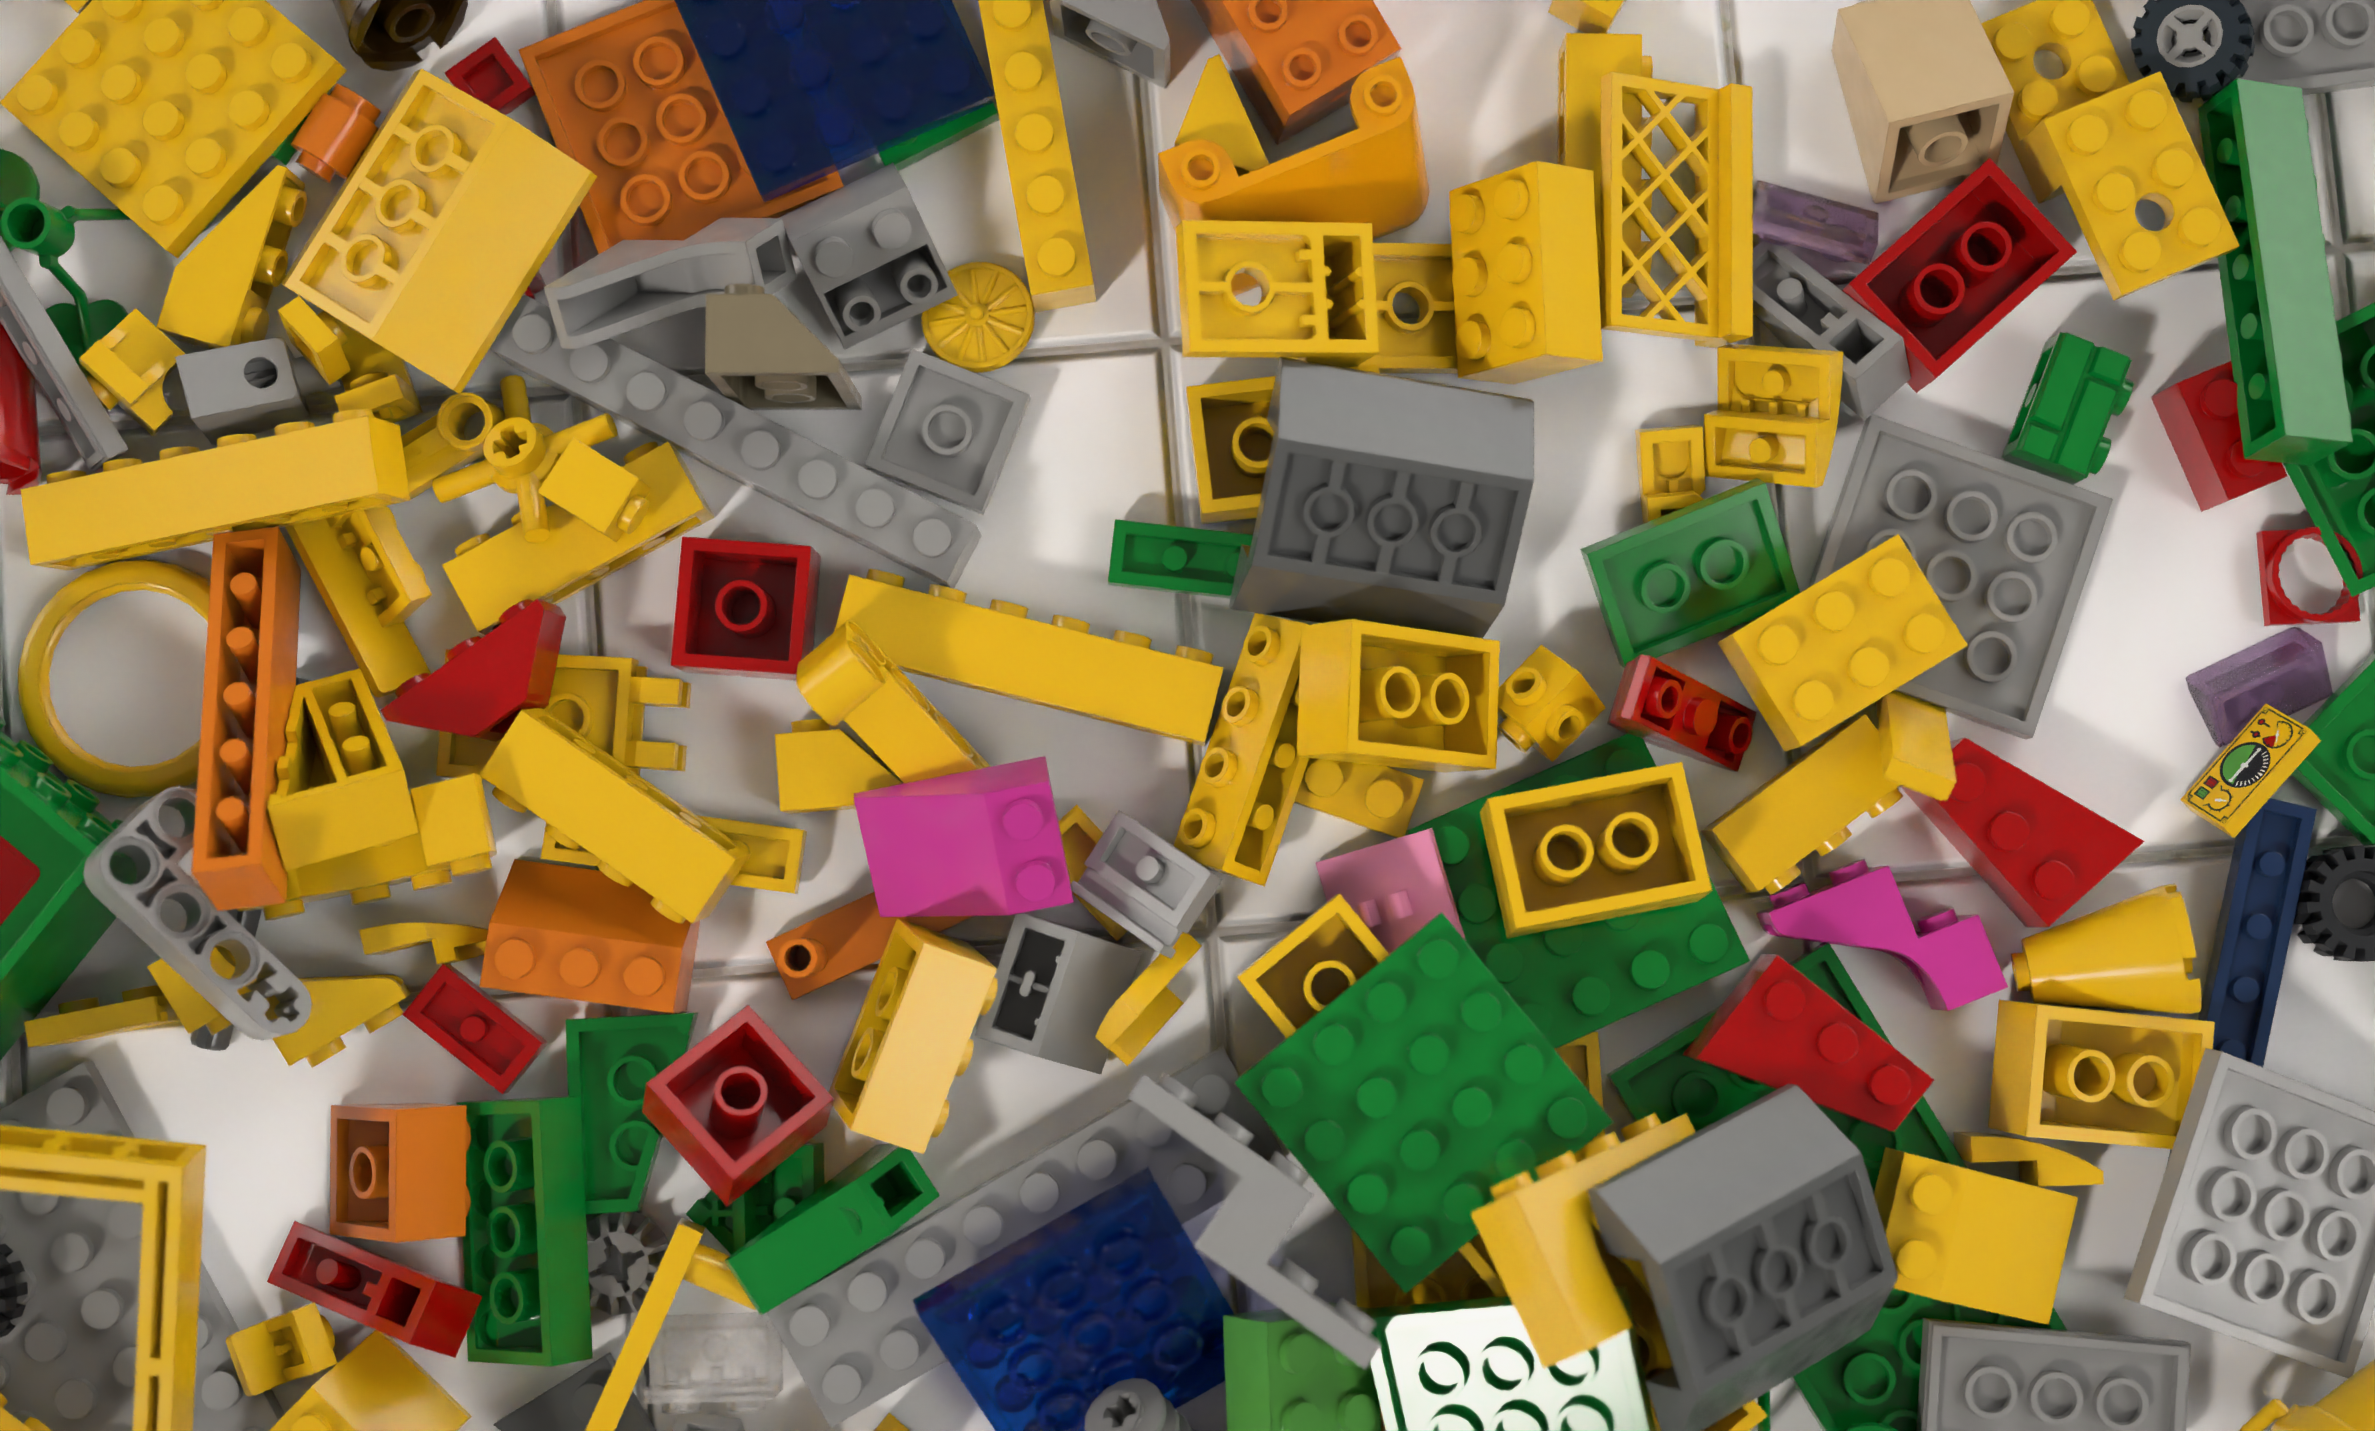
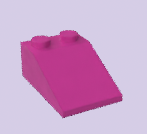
(966, 843)

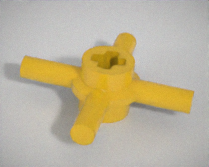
(522, 457)

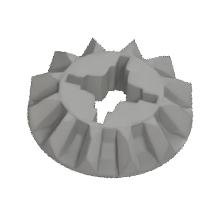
(629, 1233)

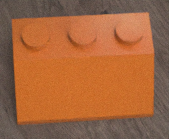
(586, 941)

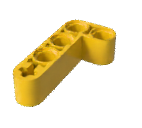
(860, 684)

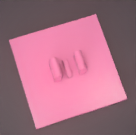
(1393, 886)

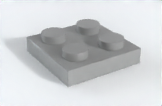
(947, 431)

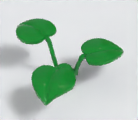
(50, 234)

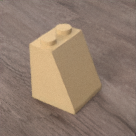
(1920, 92)

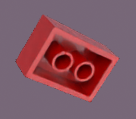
(1960, 270)

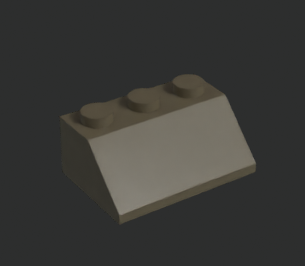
(769, 357)

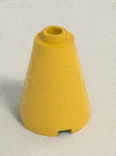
(2116, 957)

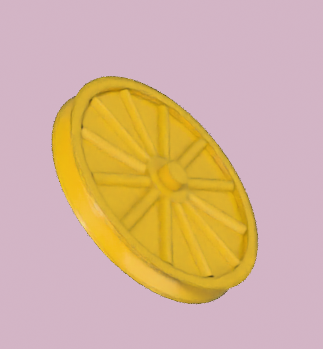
(984, 322)

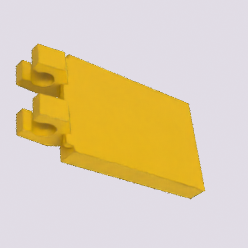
(599, 701)

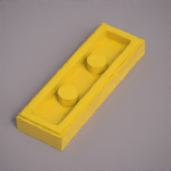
(1915, 745)

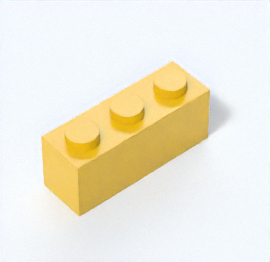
(1804, 808)

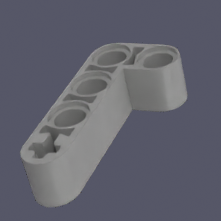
(190, 950)

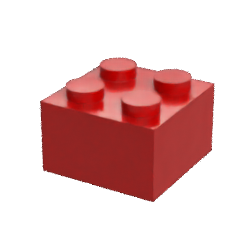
(744, 608)
(737, 1105)

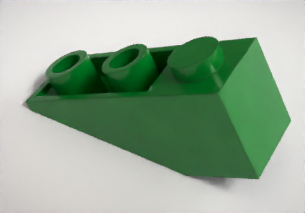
(832, 1225)

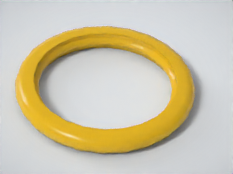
(37, 660)

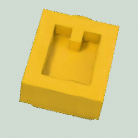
(376, 380)

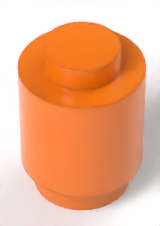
(336, 134)

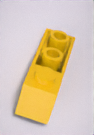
(228, 278)

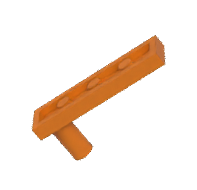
(840, 944)

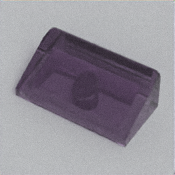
(2279, 671)

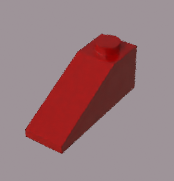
(375, 1290)

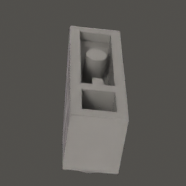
(1815, 314)

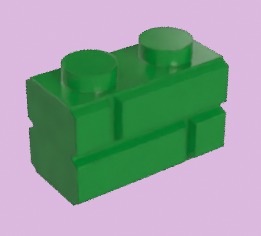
(2069, 409)

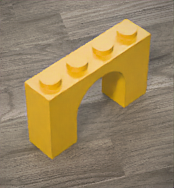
(1547, 1244)

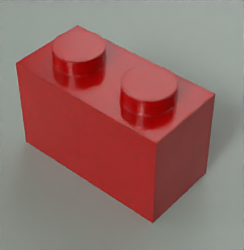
(2207, 438)

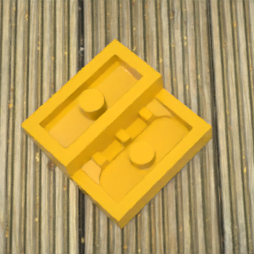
(1773, 414)

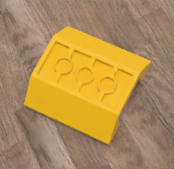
(439, 229)

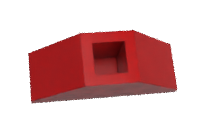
(487, 677)
(1681, 714)

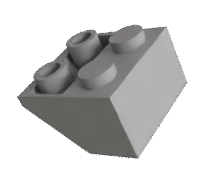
(868, 256)
(1056, 992)

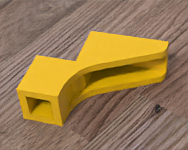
(336, 1008)

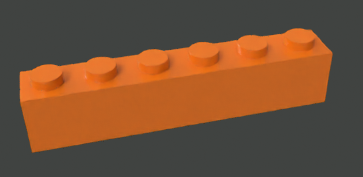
(245, 716)

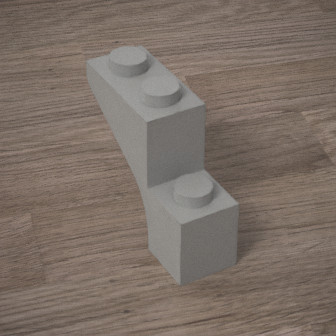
(661, 278)

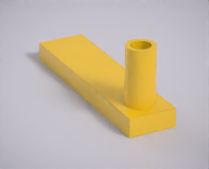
(683, 1260)

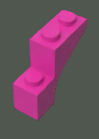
(1867, 911)

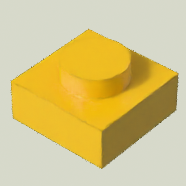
(316, 338)

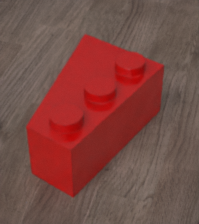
(2024, 835)
(1791, 1032)

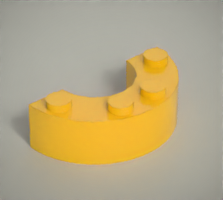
(451, 837)

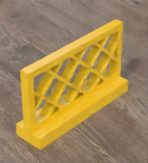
(1716, 215)

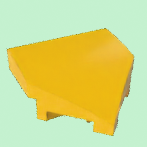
(1145, 1004)

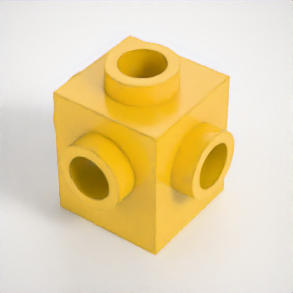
(1546, 704)

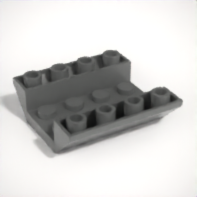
(1388, 501)
(1752, 1252)

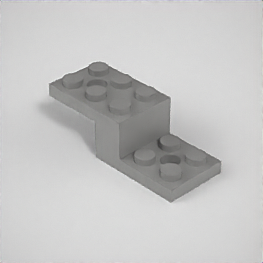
(1257, 1219)

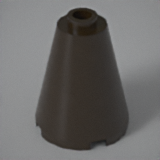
(394, 31)

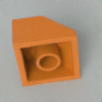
(399, 1171)

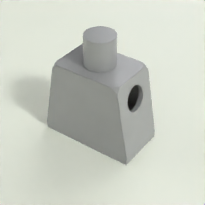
(228, 390)

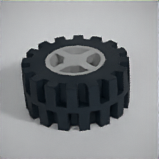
(2177, 27)

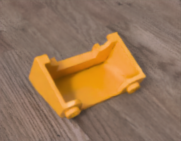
(1353, 178)

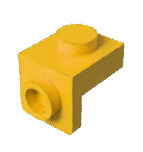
(282, 1349)

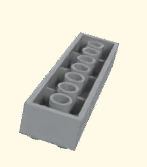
(858, 1325)

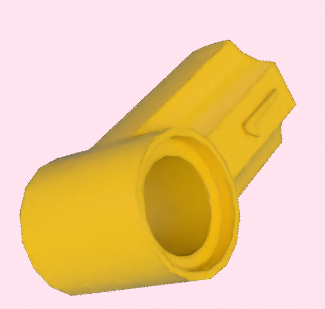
(441, 444)

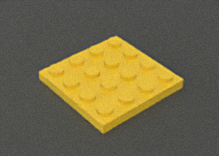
(172, 103)

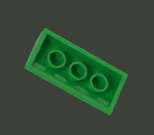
(527, 1232)

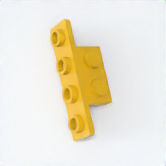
(368, 589)

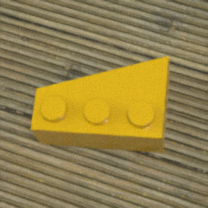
(338, 776)

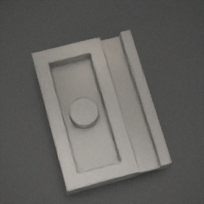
(1145, 883)

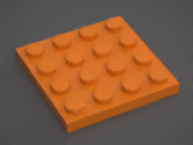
(646, 121)

